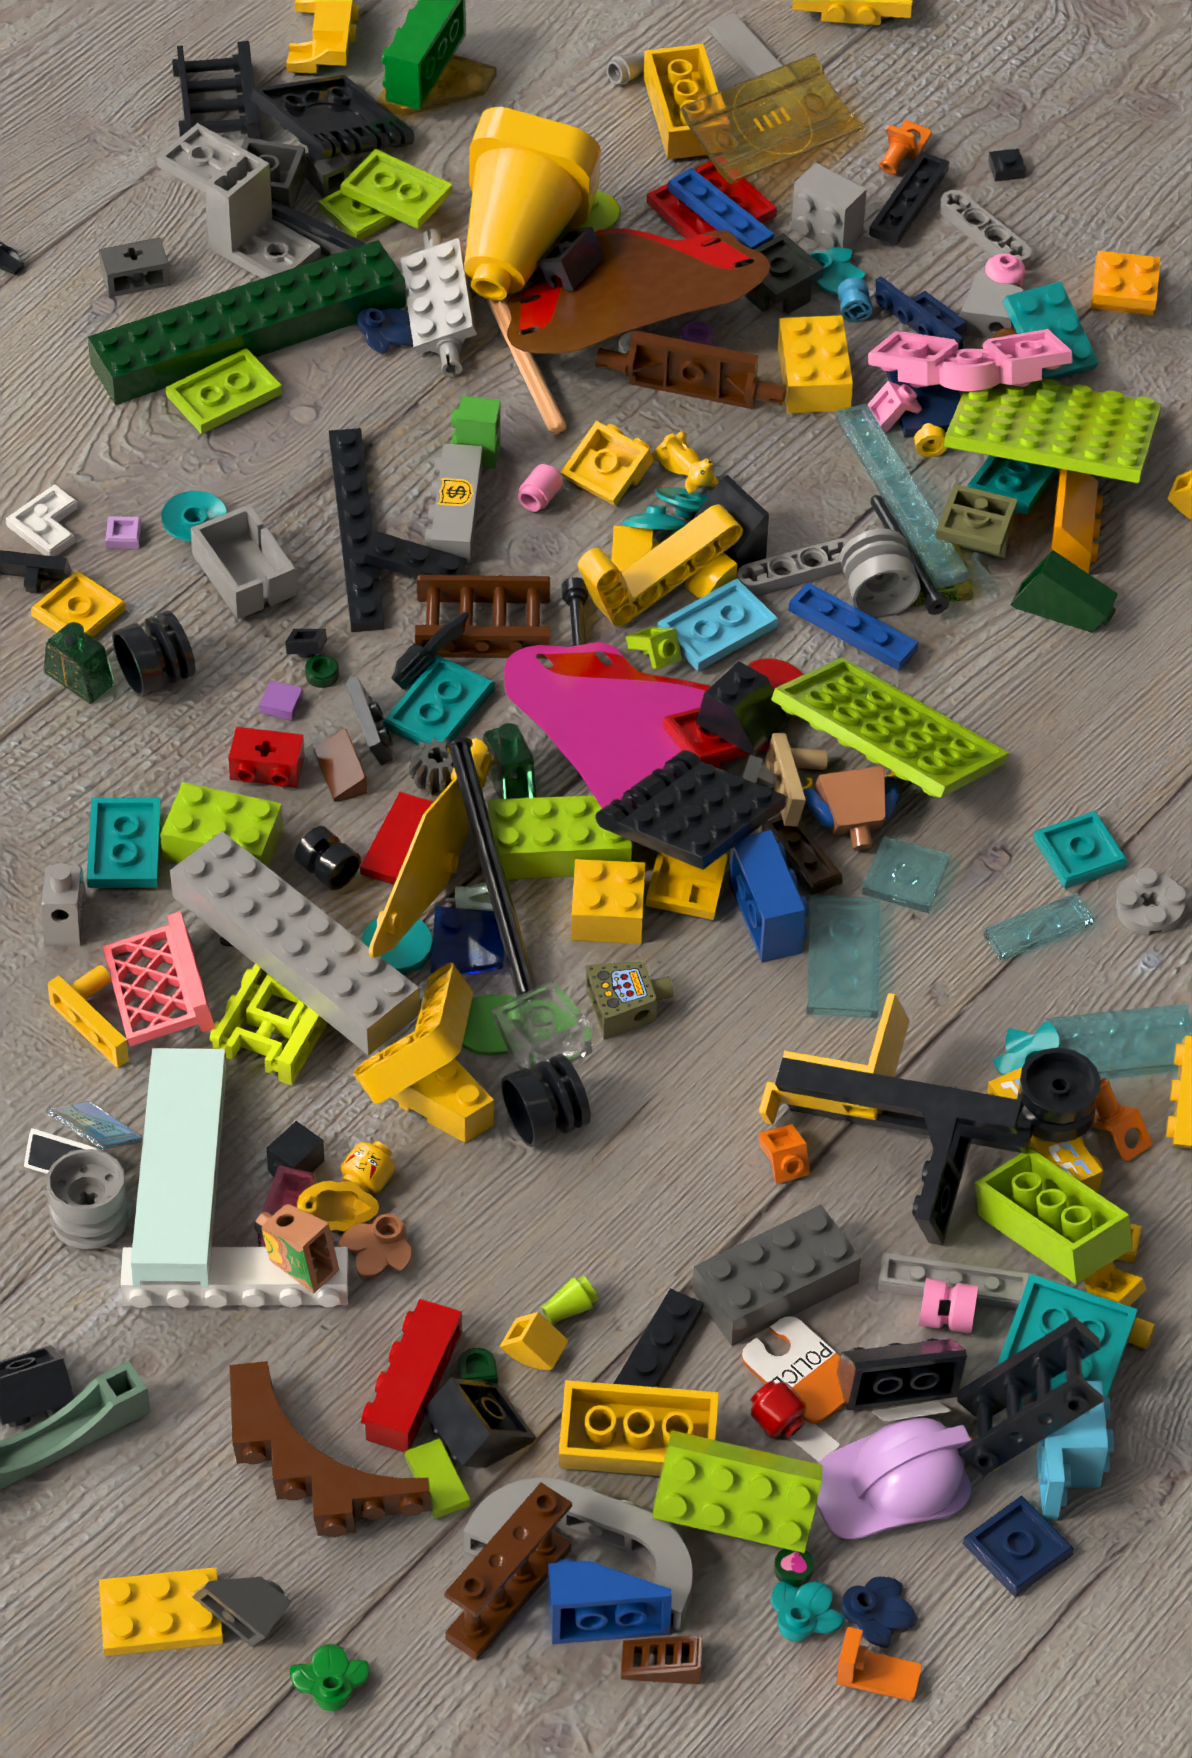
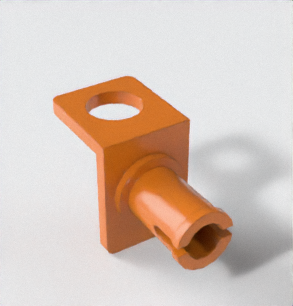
(903, 144)
(1118, 1121)

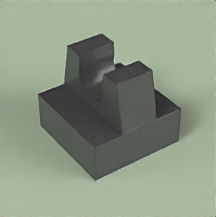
(756, 774)

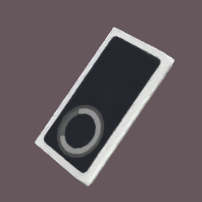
(46, 1149)

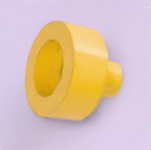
(930, 441)

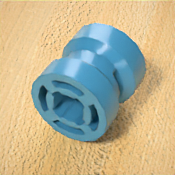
(854, 300)

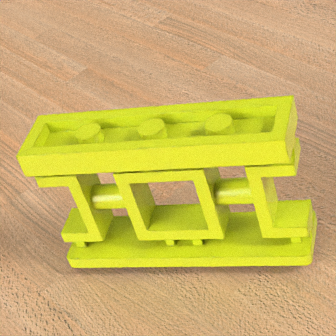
(301, 1028)

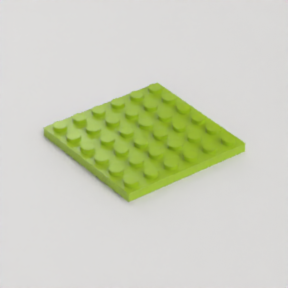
(1058, 427)

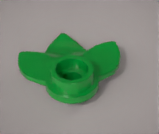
(330, 1677)

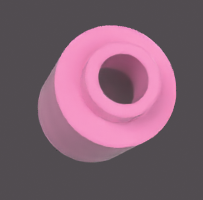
(540, 487)

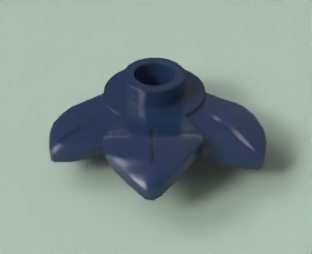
(385, 328)
(882, 1612)

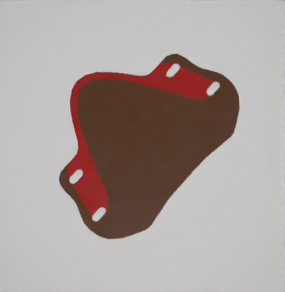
(634, 286)

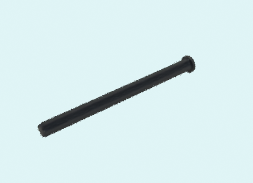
(491, 865)

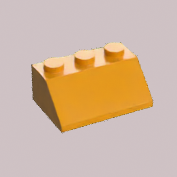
(1075, 518)

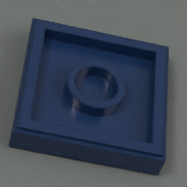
(1018, 1546)

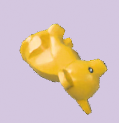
(682, 459)

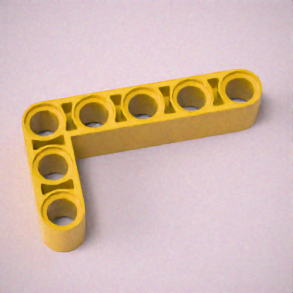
(631, 592)
(431, 1045)

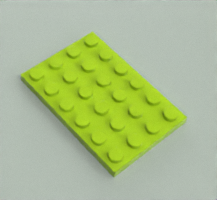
(890, 727)

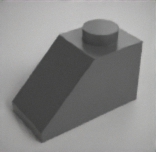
(244, 1605)

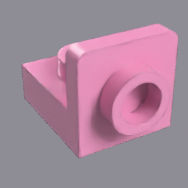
(892, 403)

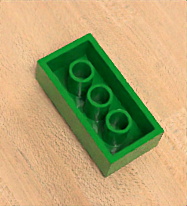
(422, 50)

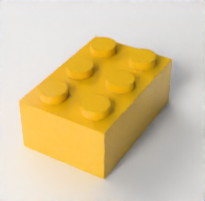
(815, 364)

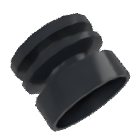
(153, 653)
(545, 1100)

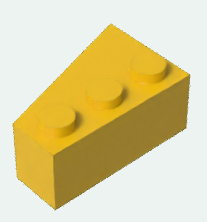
(450, 1102)
(1180, 1125)

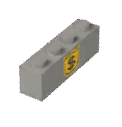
(456, 500)

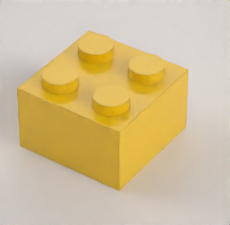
(608, 901)

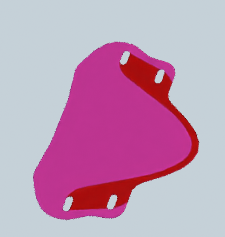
(599, 713)

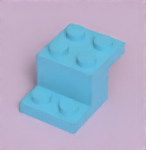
(1074, 1457)

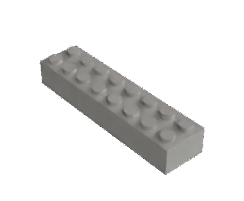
(295, 942)

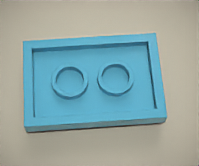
(719, 624)

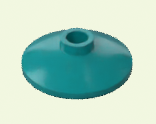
(679, 498)
(189, 510)
(655, 518)

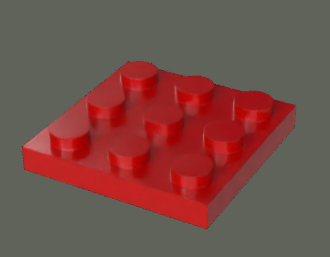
(690, 223)

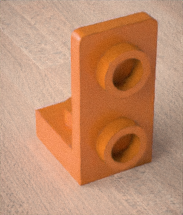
(875, 1671)

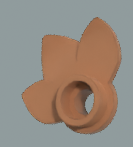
(378, 1250)

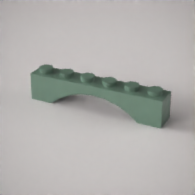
(97, 1411)

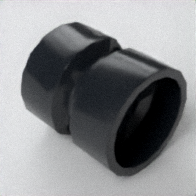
(327, 858)

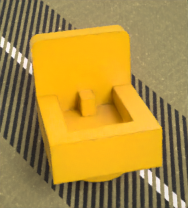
(1115, 1285)

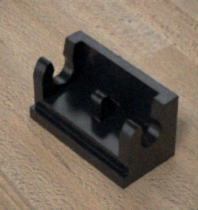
(571, 257)

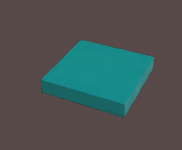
(1080, 849)

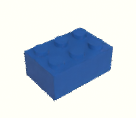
(768, 896)

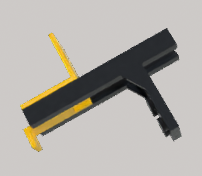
(878, 1099)

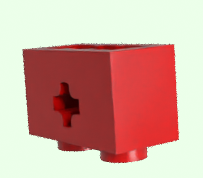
(266, 757)

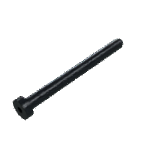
(936, 601)

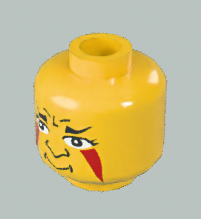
(368, 1166)

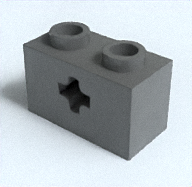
(134, 267)

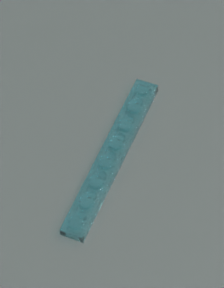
(901, 495)

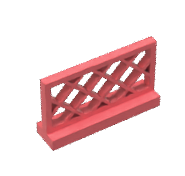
(187, 979)

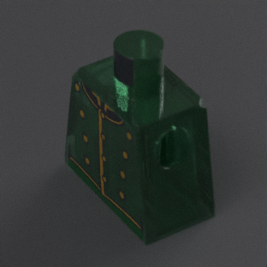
(78, 662)
(508, 754)

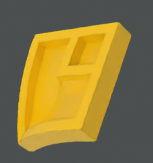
(686, 888)

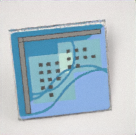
(94, 1125)

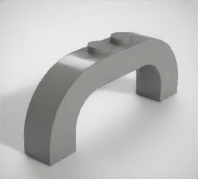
(602, 1520)

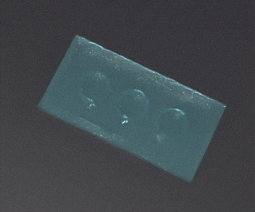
(843, 956)

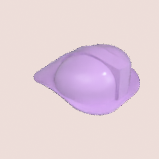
(894, 1478)

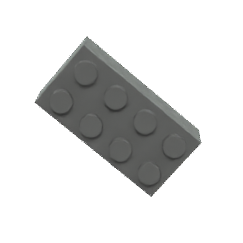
(776, 1274)

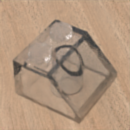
(543, 1026)

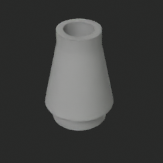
(625, 68)

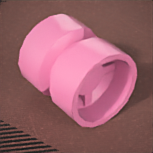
(961, 1310)

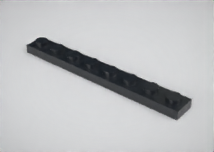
(355, 529)

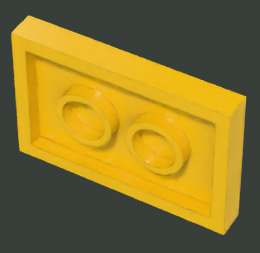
(156, 1612)

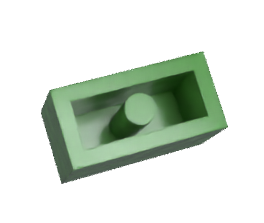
(479, 424)

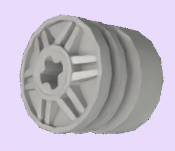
(880, 572)
(87, 1199)

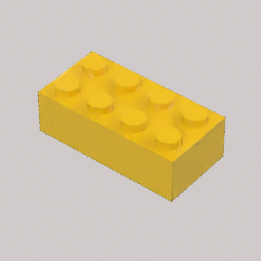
(673, 80)
(629, 1425)

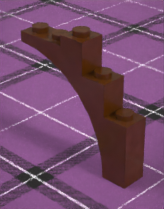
(301, 1471)

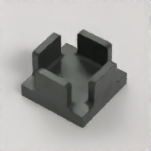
(789, 275)

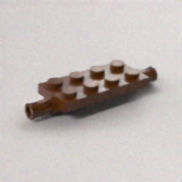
(692, 370)

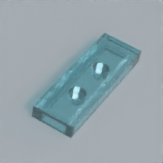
(1038, 926)

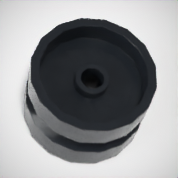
(1059, 1094)

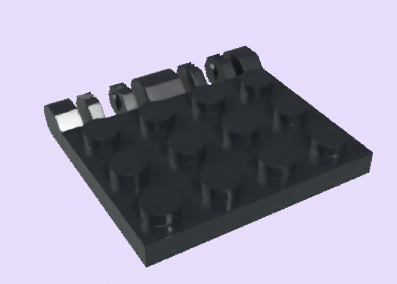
(332, 116)
(691, 810)

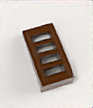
(673, 1673)

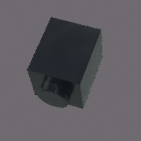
(296, 1149)

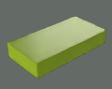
(445, 1485)

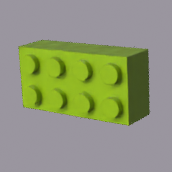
(549, 833)
(1053, 1215)
(737, 1491)

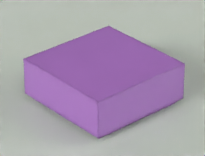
(280, 700)

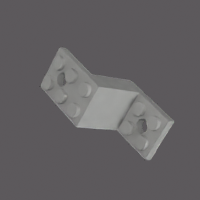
(237, 203)

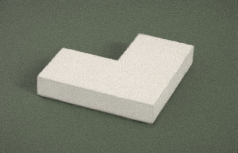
(39, 521)

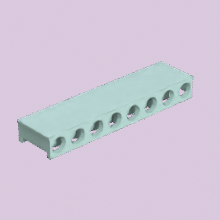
(179, 1166)

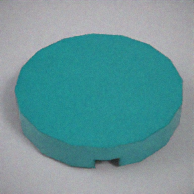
(410, 952)

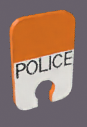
(807, 1367)

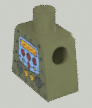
(624, 996)

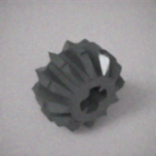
(431, 766)

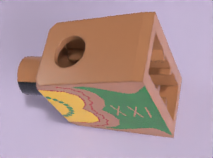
(299, 1245)

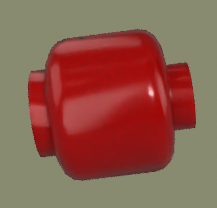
(778, 1409)

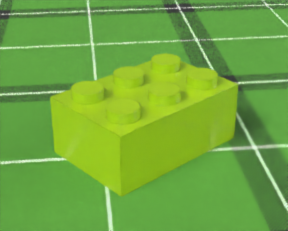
(204, 812)

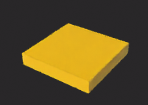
(78, 601)

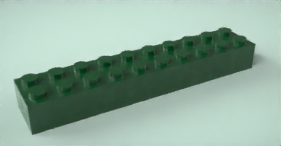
(253, 316)

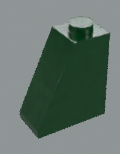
(1065, 594)

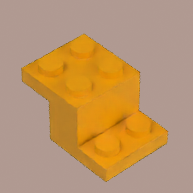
(1125, 283)

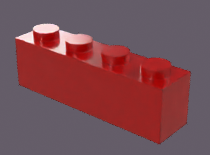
(412, 1376)

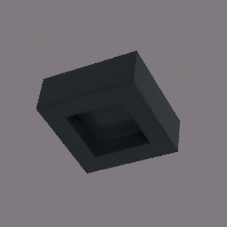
(1006, 164)
(306, 642)

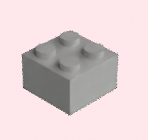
(828, 208)

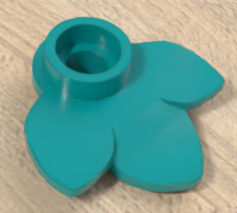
(836, 268)
(1022, 1045)
(805, 1610)

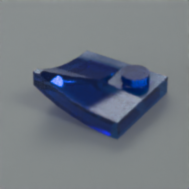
(467, 940)

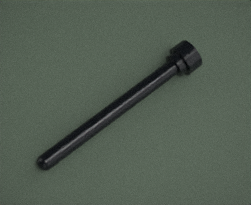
(575, 595)

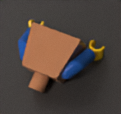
(853, 802)

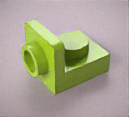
(659, 643)

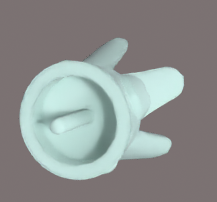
(472, 897)

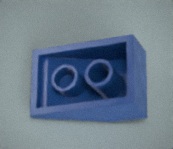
(603, 1604)

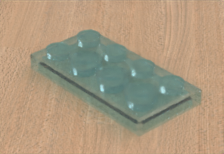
(1127, 1040)

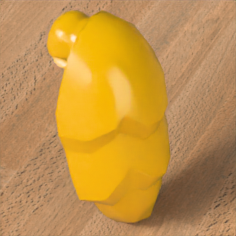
(338, 1204)

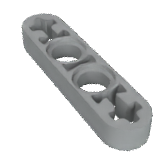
(960, 208)
(827, 553)

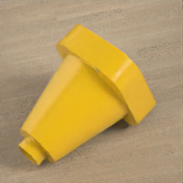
(526, 187)

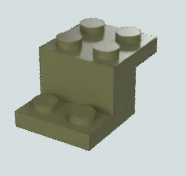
(978, 520)

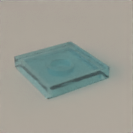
(906, 874)

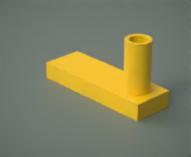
(72, 1005)

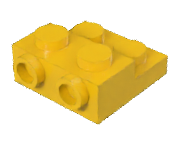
(608, 462)

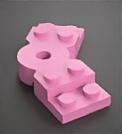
(1003, 360)

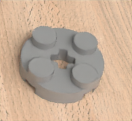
(1149, 886)

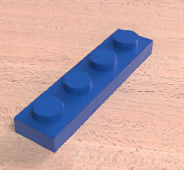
(718, 209)
(853, 626)

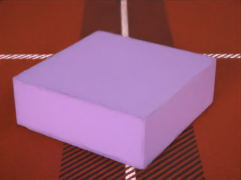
(123, 532)

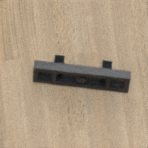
(34, 568)

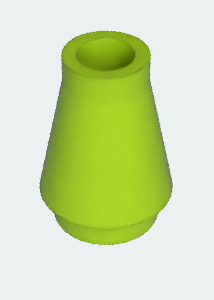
(570, 1300)

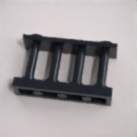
(242, 83)
(1020, 1375)

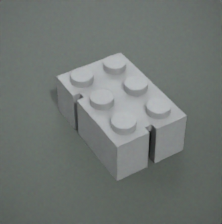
(243, 561)

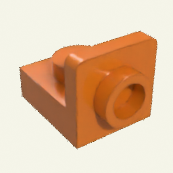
(786, 1152)

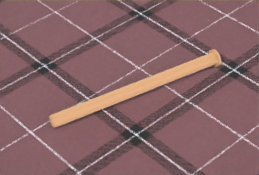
(530, 372)

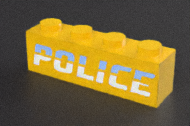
(1068, 1155)

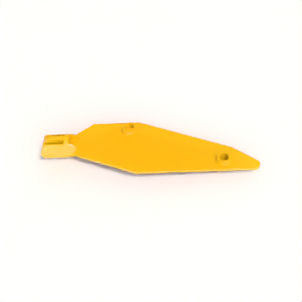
(429, 859)

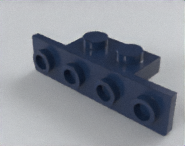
(921, 313)

